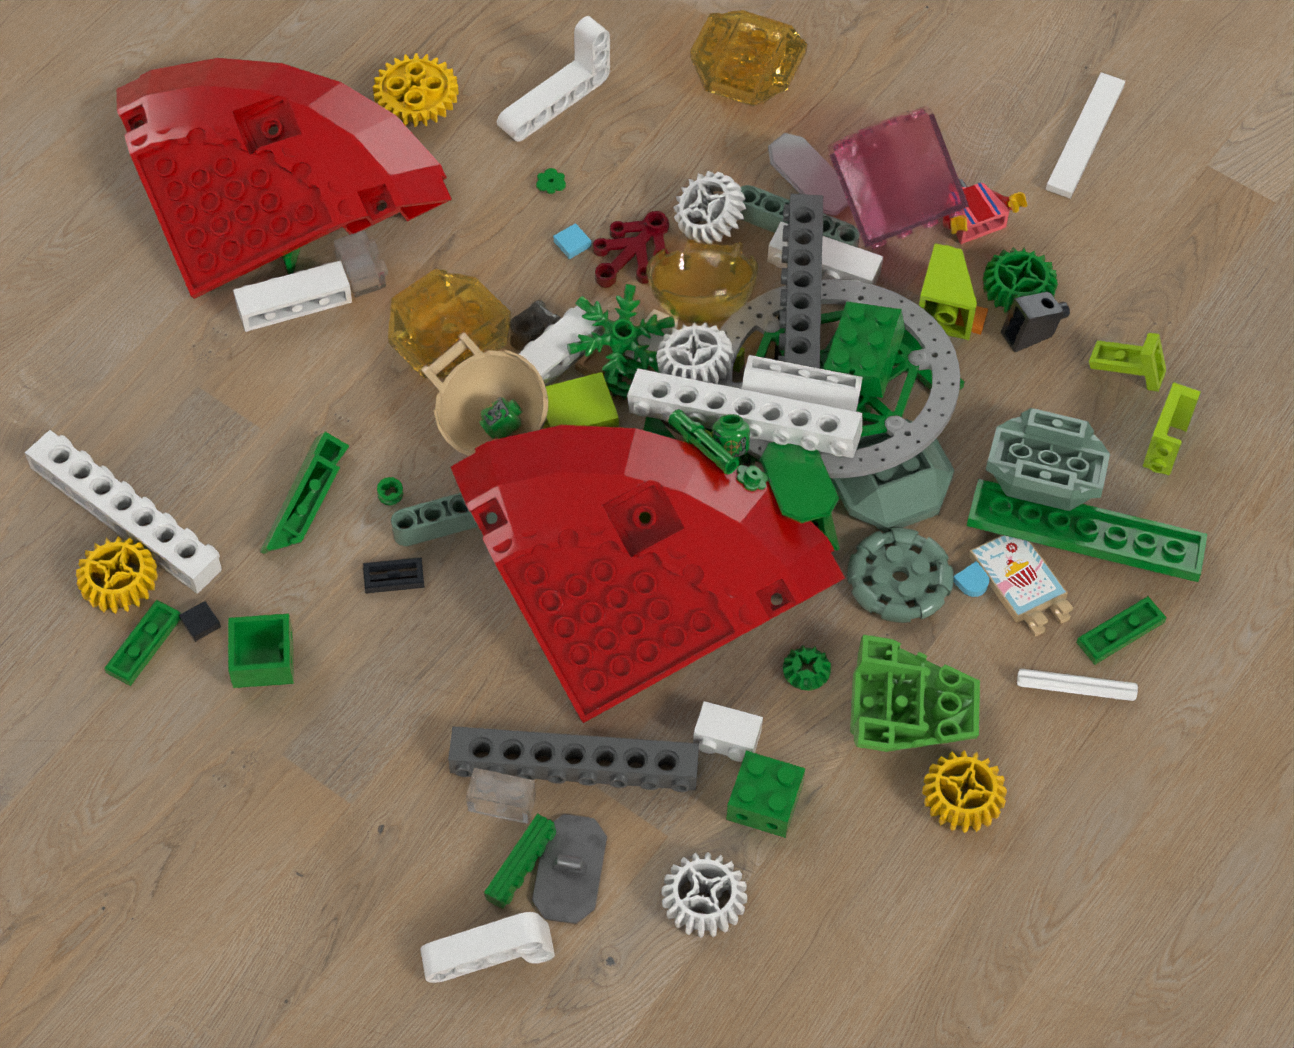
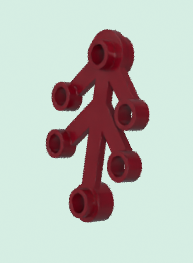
(631, 245)

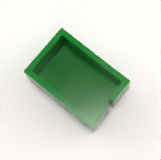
(867, 345)

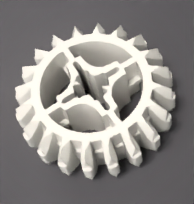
(718, 210)
(696, 353)
(722, 880)

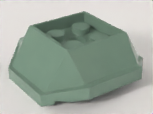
(1048, 459)
(901, 493)

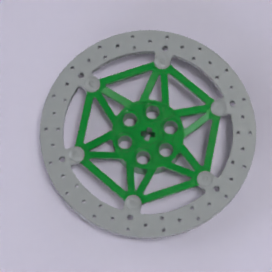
(937, 355)

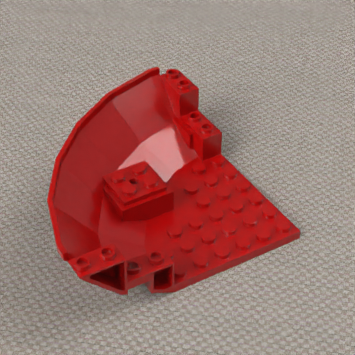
(247, 197)
(623, 596)

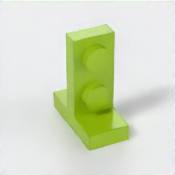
(1132, 359)

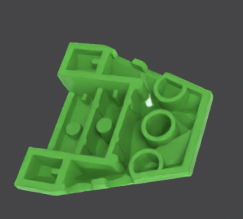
(908, 700)

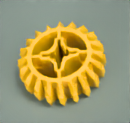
(121, 583)
(991, 799)

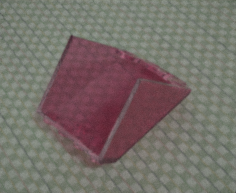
(897, 176)

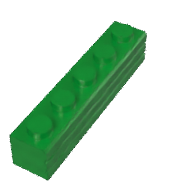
(520, 861)

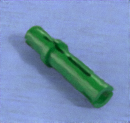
(695, 434)

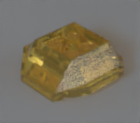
(746, 56)
(437, 311)

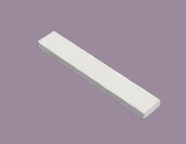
(1085, 135)

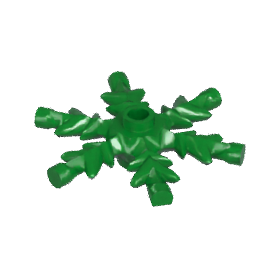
(616, 329)

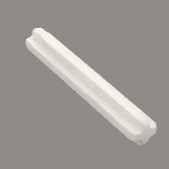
(1077, 684)

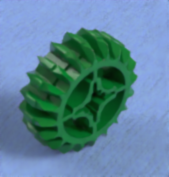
(1017, 276)

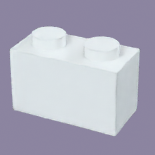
(727, 731)

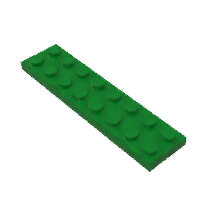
(1091, 532)

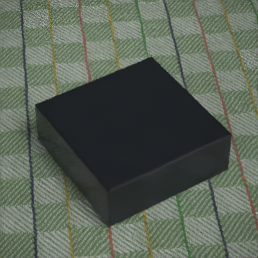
(200, 621)

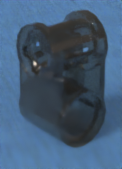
(530, 324)

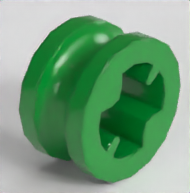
(386, 484)

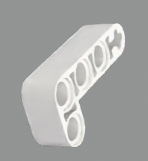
(488, 945)

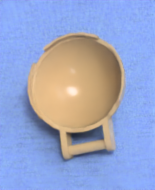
(477, 384)

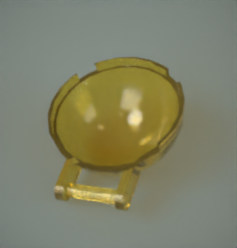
(703, 281)

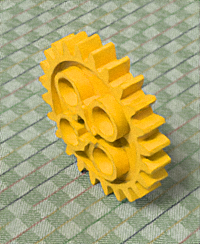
(416, 89)

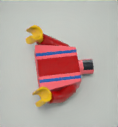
(986, 212)

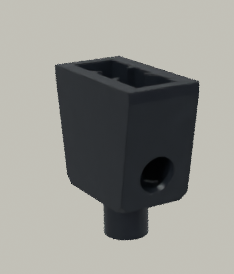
(1033, 320)

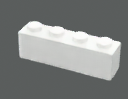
(838, 259)
(292, 295)
(550, 350)
(802, 383)

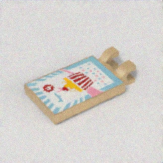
(1022, 581)

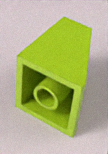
(948, 290)

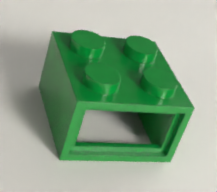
(260, 650)
(765, 794)

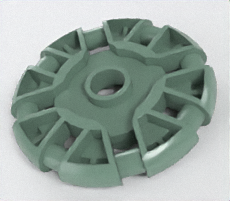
(900, 559)

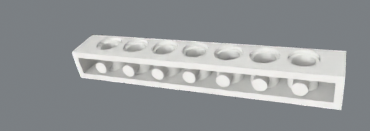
(769, 416)
(45, 459)

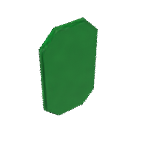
(799, 481)

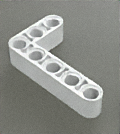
(564, 87)

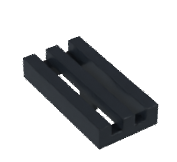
(393, 579)

